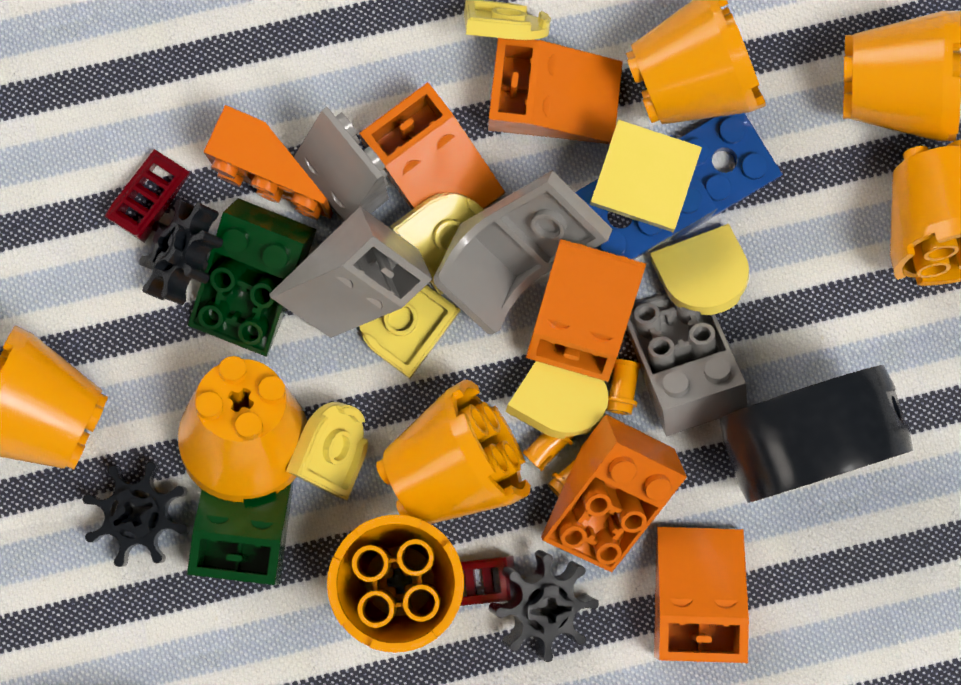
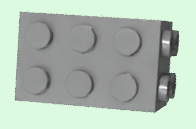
(513, 246)

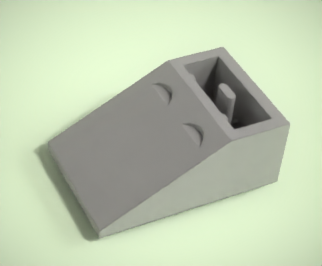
(340, 166)
(354, 276)
(685, 364)

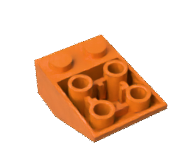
(554, 91)
(429, 152)
(252, 153)
(585, 310)
(613, 493)
(701, 595)

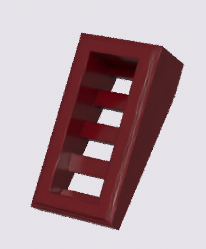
(125, 199)
(490, 595)

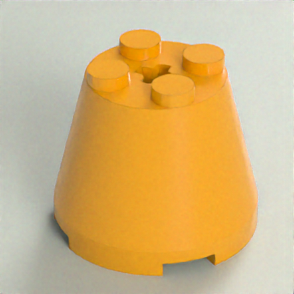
(695, 66)
(906, 76)
(927, 215)
(44, 404)
(240, 431)
(454, 459)
(377, 612)

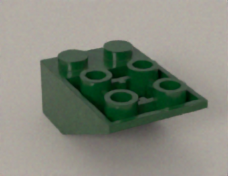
(253, 260)
(241, 538)

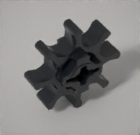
(180, 252)
(126, 496)
(534, 594)

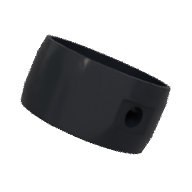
(815, 433)

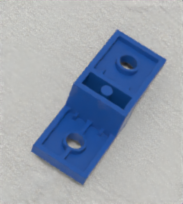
(709, 189)

